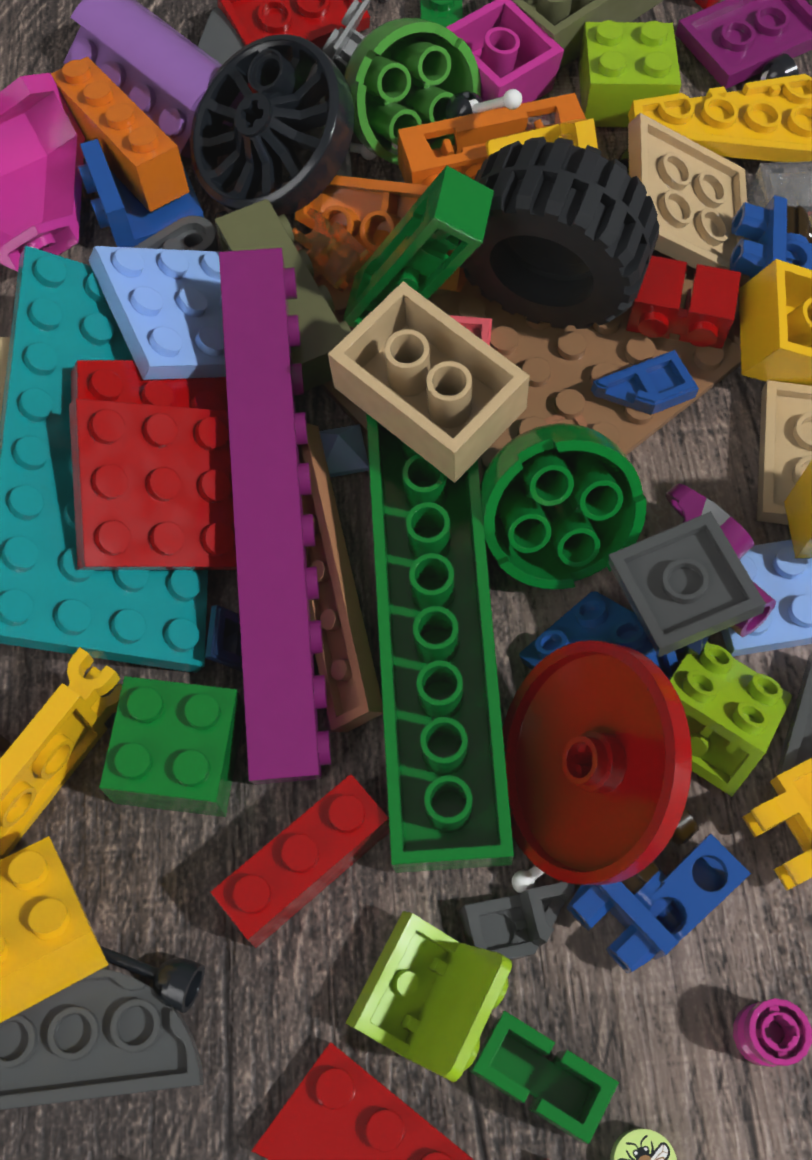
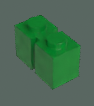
(564, 1091)

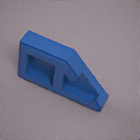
(649, 385)

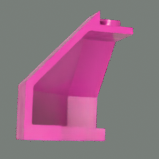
(38, 169)

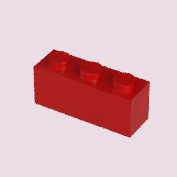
(302, 860)

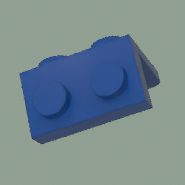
(120, 209)

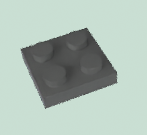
(686, 584)

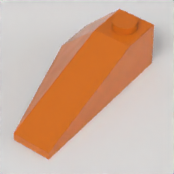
(370, 212)

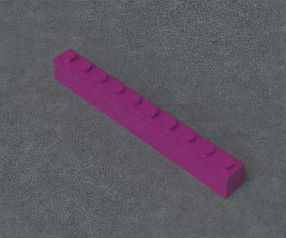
(270, 521)

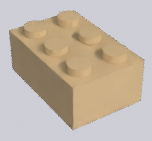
(429, 381)

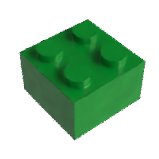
(173, 746)

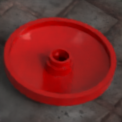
(596, 763)

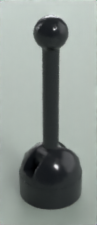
(174, 981)

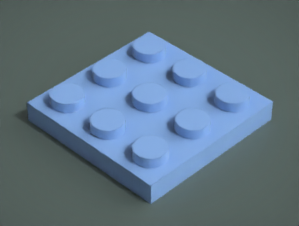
(165, 308)

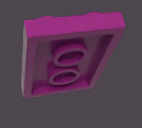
(743, 35)

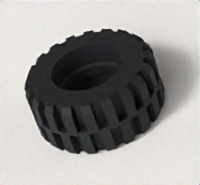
(562, 234)

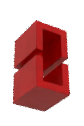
(707, 307)

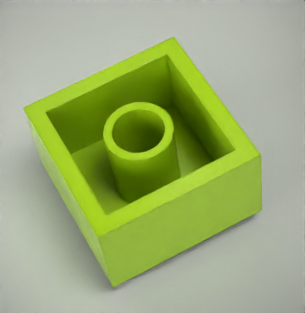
(624, 65)

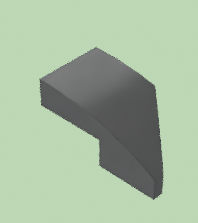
(220, 37)
(516, 922)

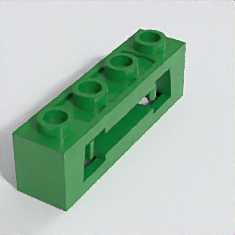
(417, 246)

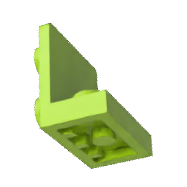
(728, 714)

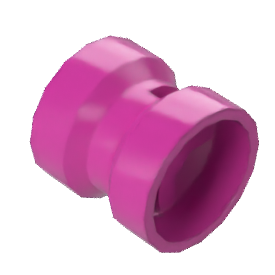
(759, 1036)

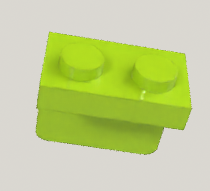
(430, 997)

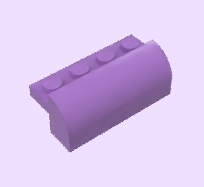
(147, 62)

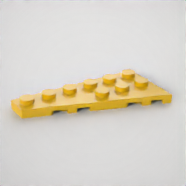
(756, 123)

